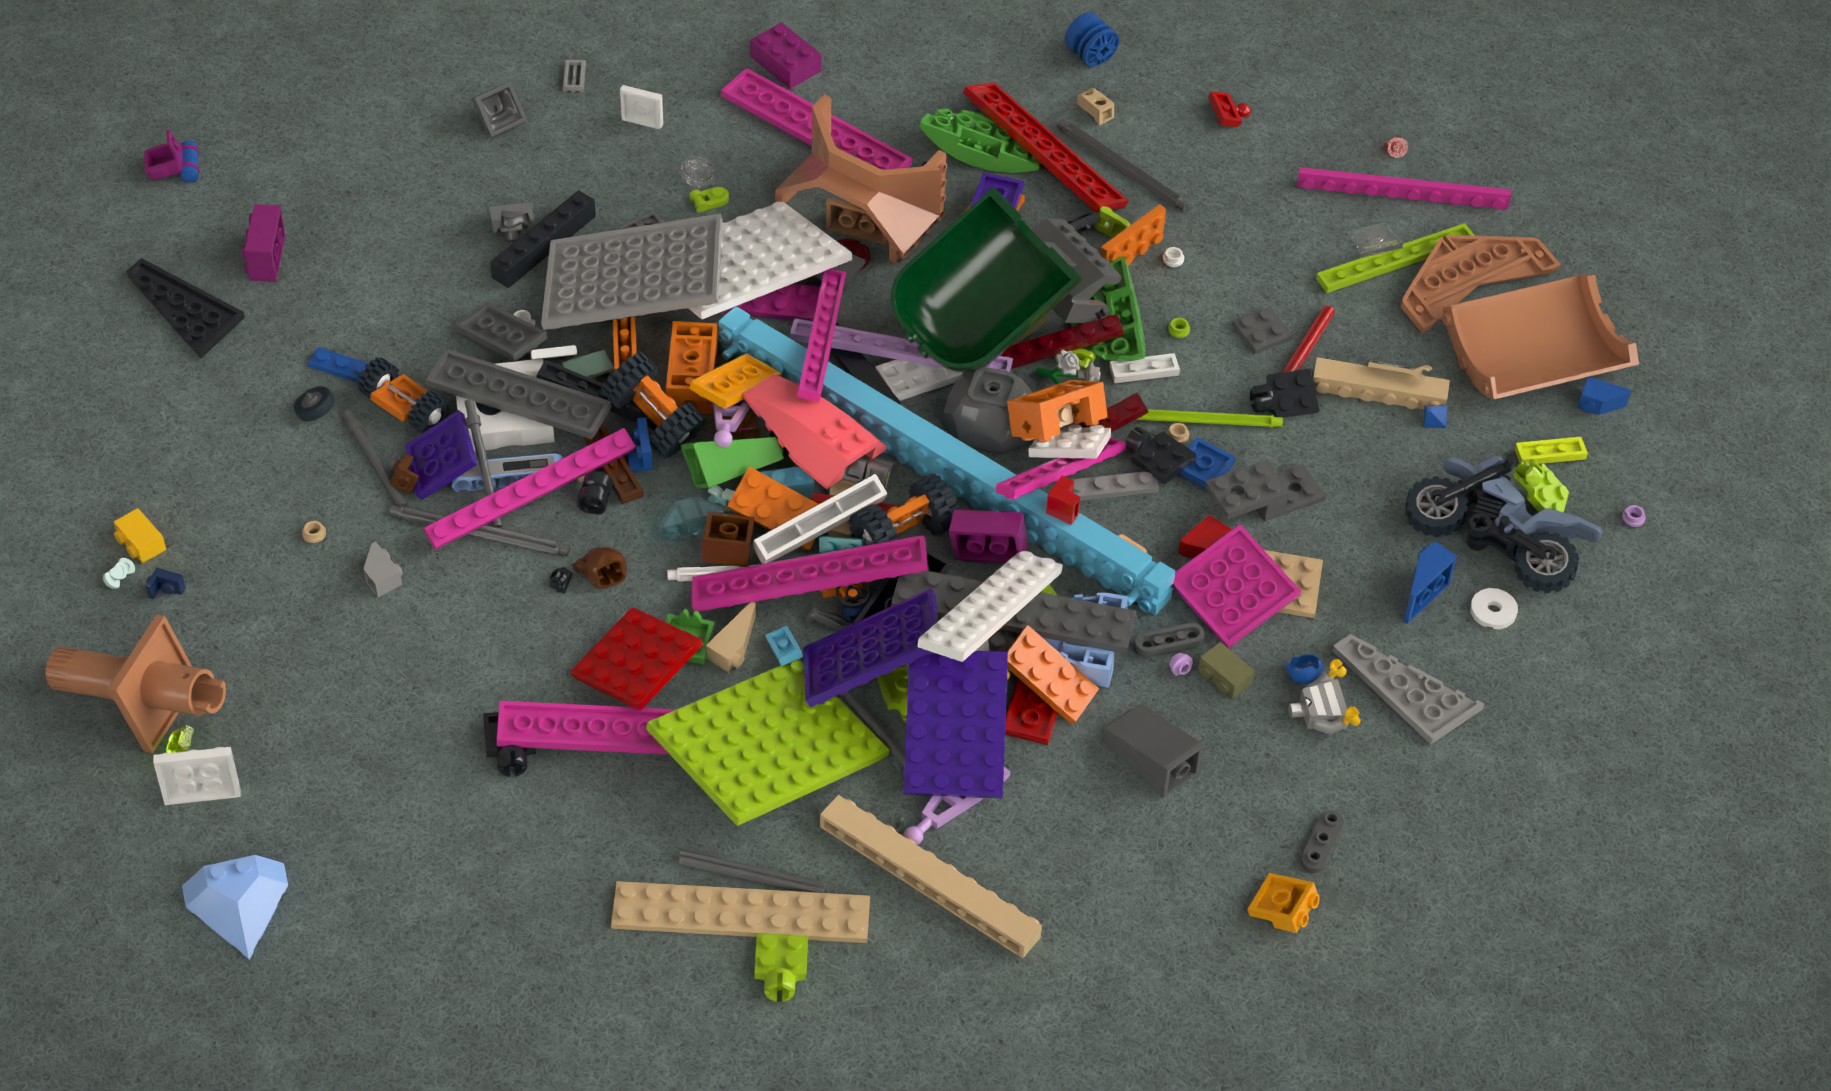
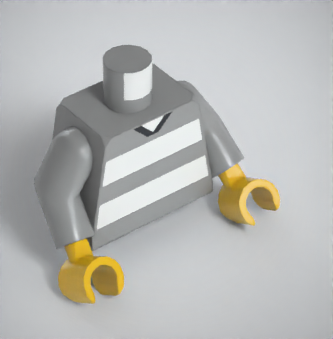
(1324, 703)

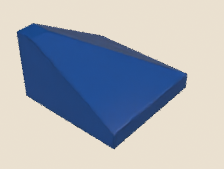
(1435, 416)

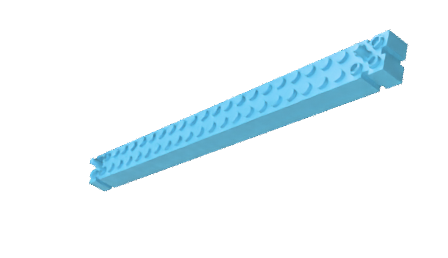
(965, 470)

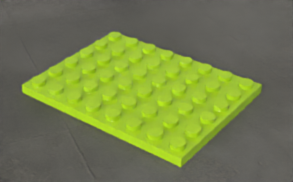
(764, 743)

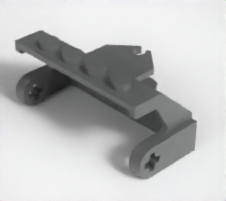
(1087, 263)

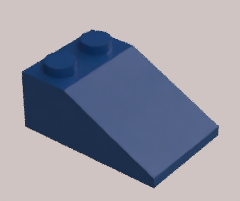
(1431, 577)

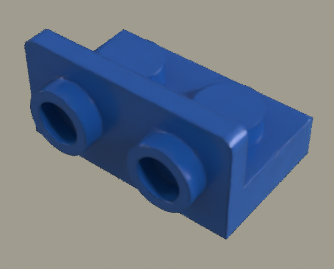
(641, 457)

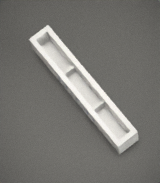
(818, 520)

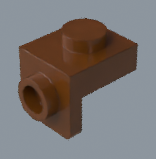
(403, 478)

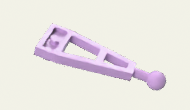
(723, 436)
(930, 819)

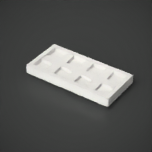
(911, 378)

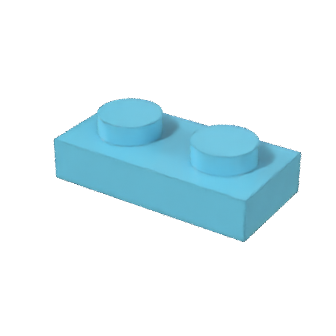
(784, 646)

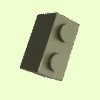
(1226, 670)

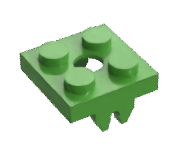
(695, 626)

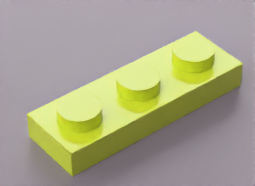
(1551, 450)

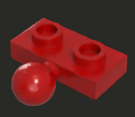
(1226, 111)

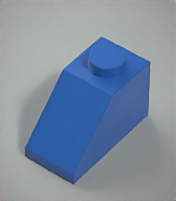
(1602, 397)

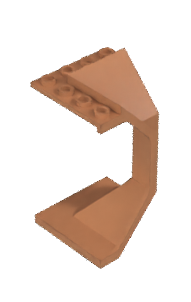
(898, 200)

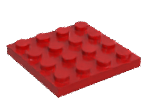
(636, 658)

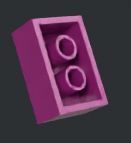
(785, 55)
(264, 242)
(987, 535)

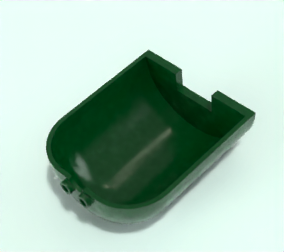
(979, 286)

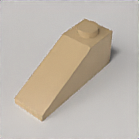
(730, 644)

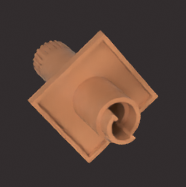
(146, 685)

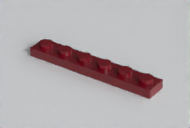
(1066, 339)

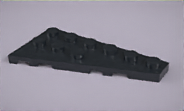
(189, 310)

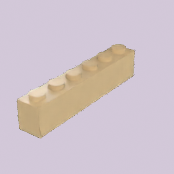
(1378, 384)

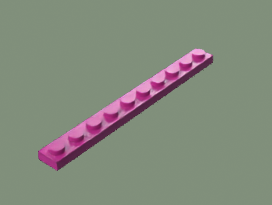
(1403, 188)
(821, 335)
(528, 489)

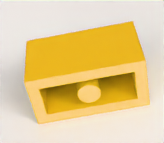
(139, 536)

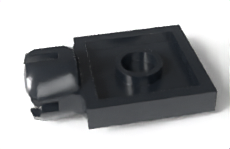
(1286, 394)
(1158, 454)
(506, 756)

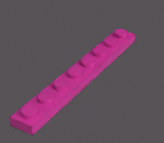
(1053, 470)

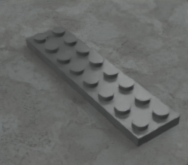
(519, 393)

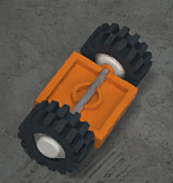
(402, 395)

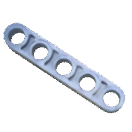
(504, 471)

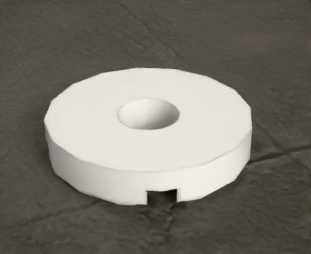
(1496, 597)

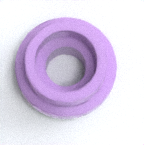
(1635, 511)
(1180, 664)

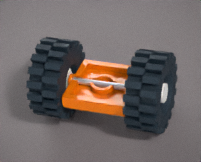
(636, 382)
(928, 504)

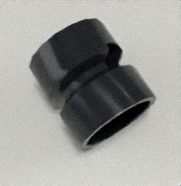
(595, 492)

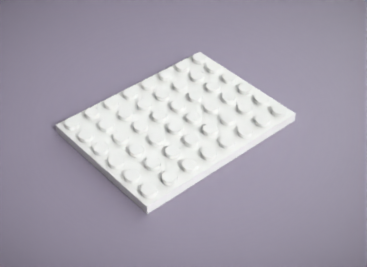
(768, 253)

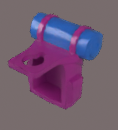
(172, 159)

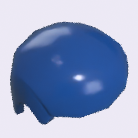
(1304, 668)

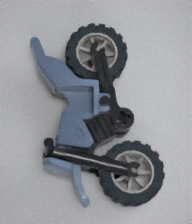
(1501, 521)

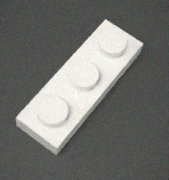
(1147, 368)

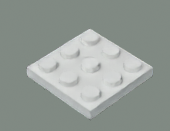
(1073, 443)
(197, 775)

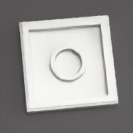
(641, 107)
(553, 352)

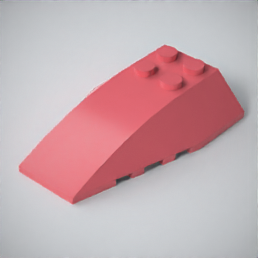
(814, 432)

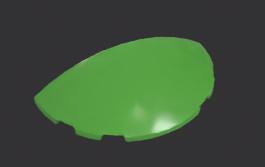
(977, 141)
(1123, 302)

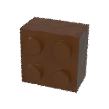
(727, 539)

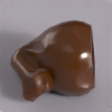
(602, 567)

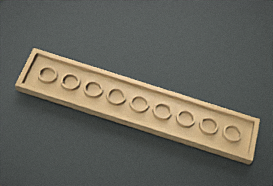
(740, 911)

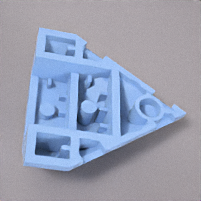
(237, 898)

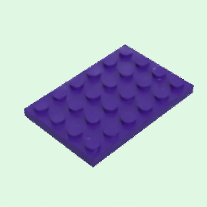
(868, 648)
(956, 725)

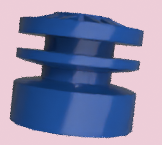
(1091, 39)

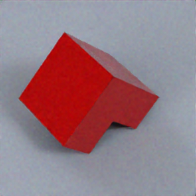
(1062, 501)

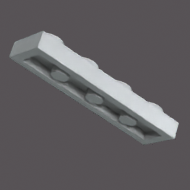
(1115, 485)

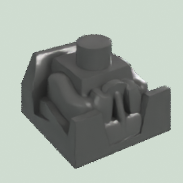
(499, 109)
(510, 218)

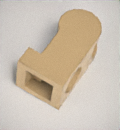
(1096, 105)

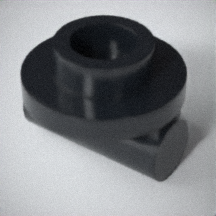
(560, 579)

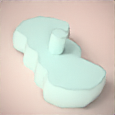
(118, 572)

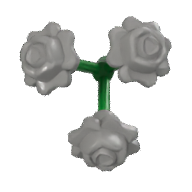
(1069, 365)

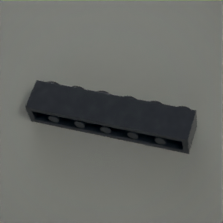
(535, 243)

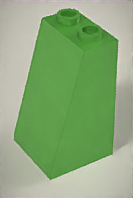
(715, 465)

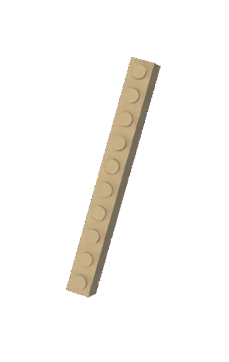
(931, 876)

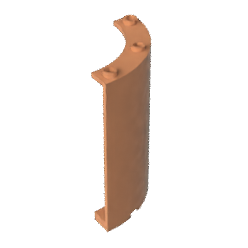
(1536, 337)

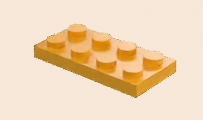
(729, 382)

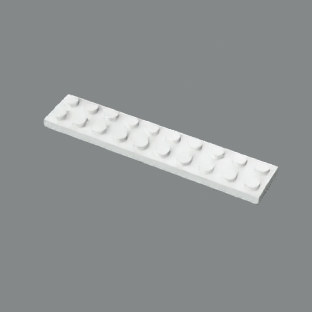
(990, 606)

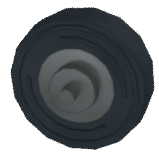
(314, 403)

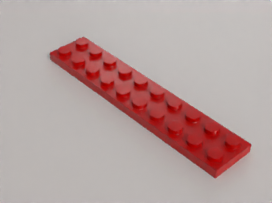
(1045, 146)

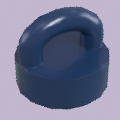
(848, 612)

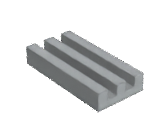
(574, 87)

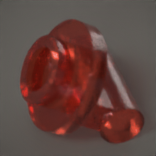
(1396, 147)

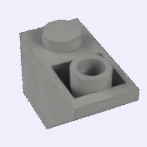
(381, 572)

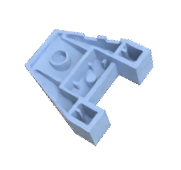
(1092, 662)

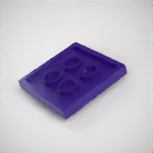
(441, 454)

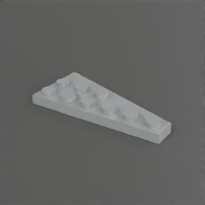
(1409, 691)

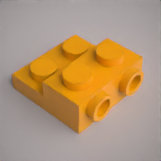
(1284, 902)

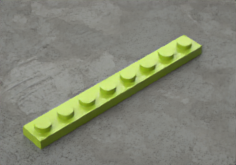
(1382, 263)

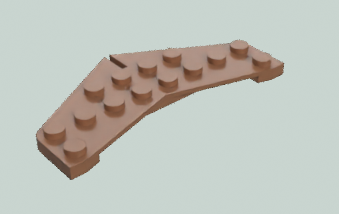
(1466, 262)

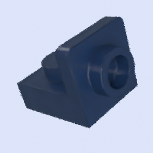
(166, 581)

